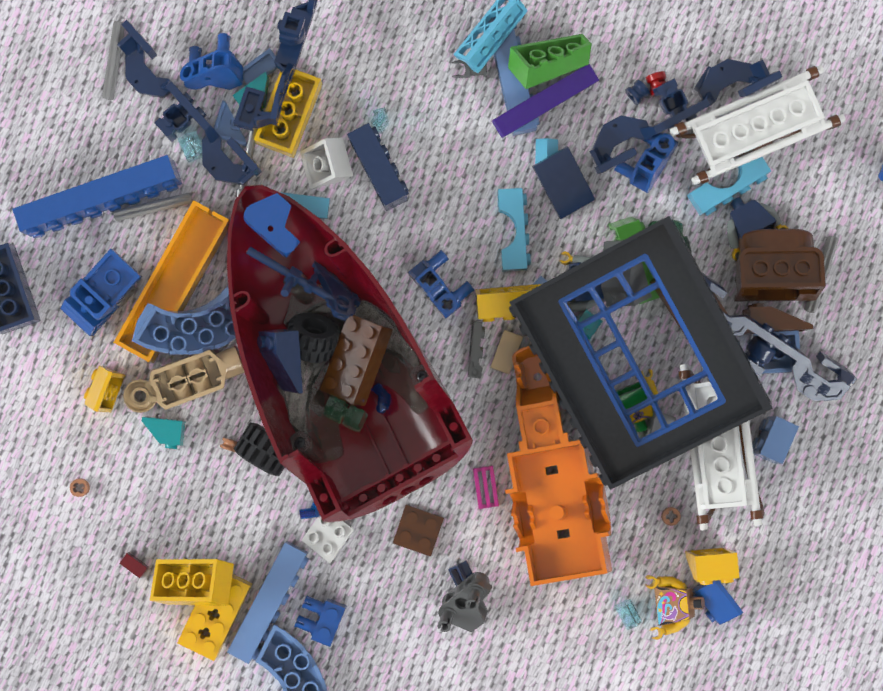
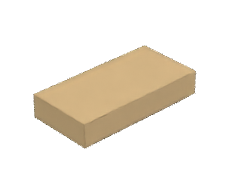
(507, 347)

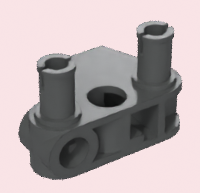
(465, 604)

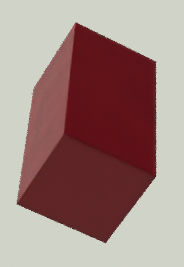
(134, 565)

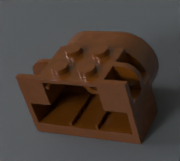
(779, 266)

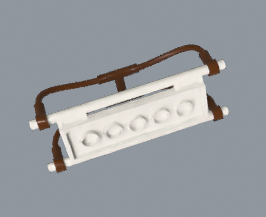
(786, 114)
(720, 465)

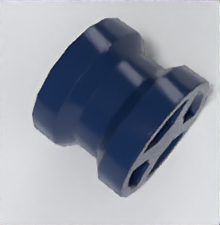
(637, 92)

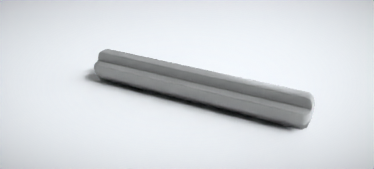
(113, 61)
(153, 206)
(828, 253)

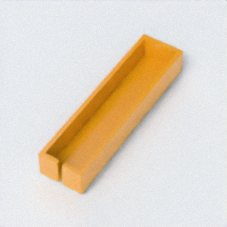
(177, 271)

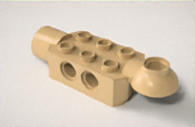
(184, 380)

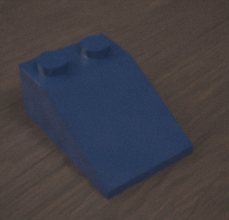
(282, 354)

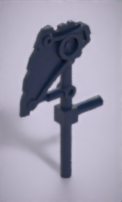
(336, 293)

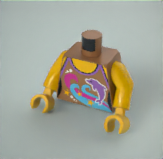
(673, 604)

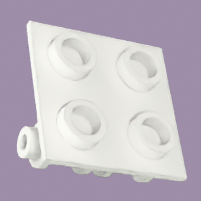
(327, 537)

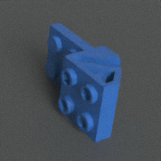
(99, 292)

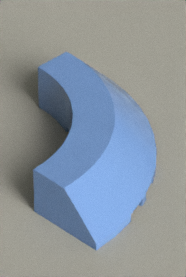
(187, 330)
(290, 662)

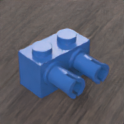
(325, 628)

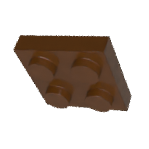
(418, 530)

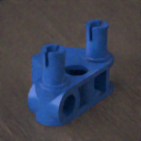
(223, 73)
(654, 157)
(272, 212)
(438, 290)

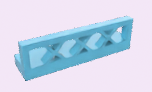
(493, 33)

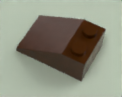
(775, 318)

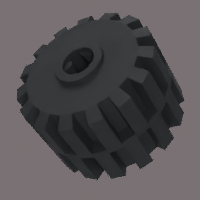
(257, 449)

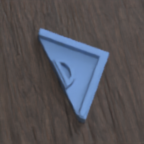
(225, 127)

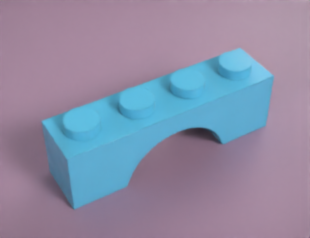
(707, 196)
(512, 203)

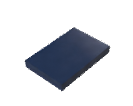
(563, 182)

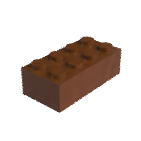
(356, 360)

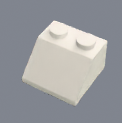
(326, 162)

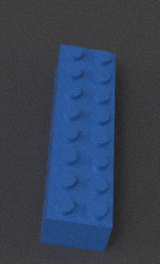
(97, 196)

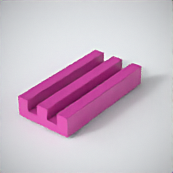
(483, 470)

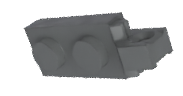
(476, 351)

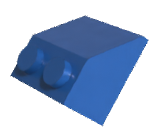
(718, 602)

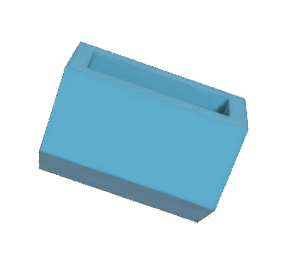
(545, 148)

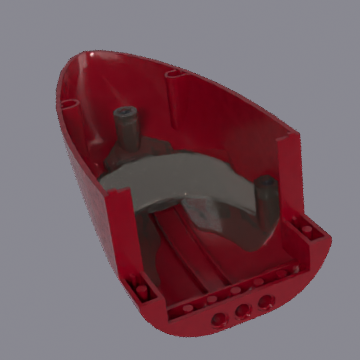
(342, 468)

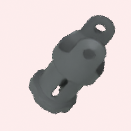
(469, 72)

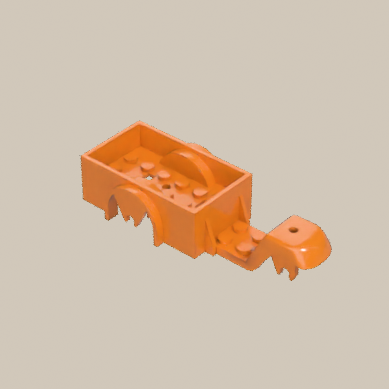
(558, 501)

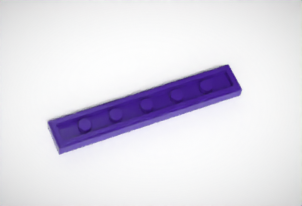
(545, 101)

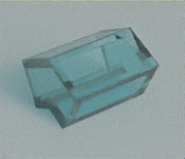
(380, 119)
(191, 146)
(628, 614)

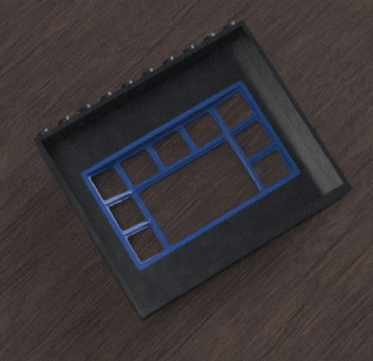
(584, 383)

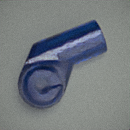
(384, 398)
(311, 512)

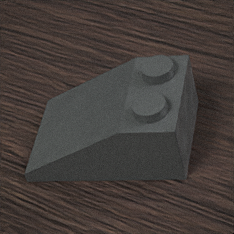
(636, 278)

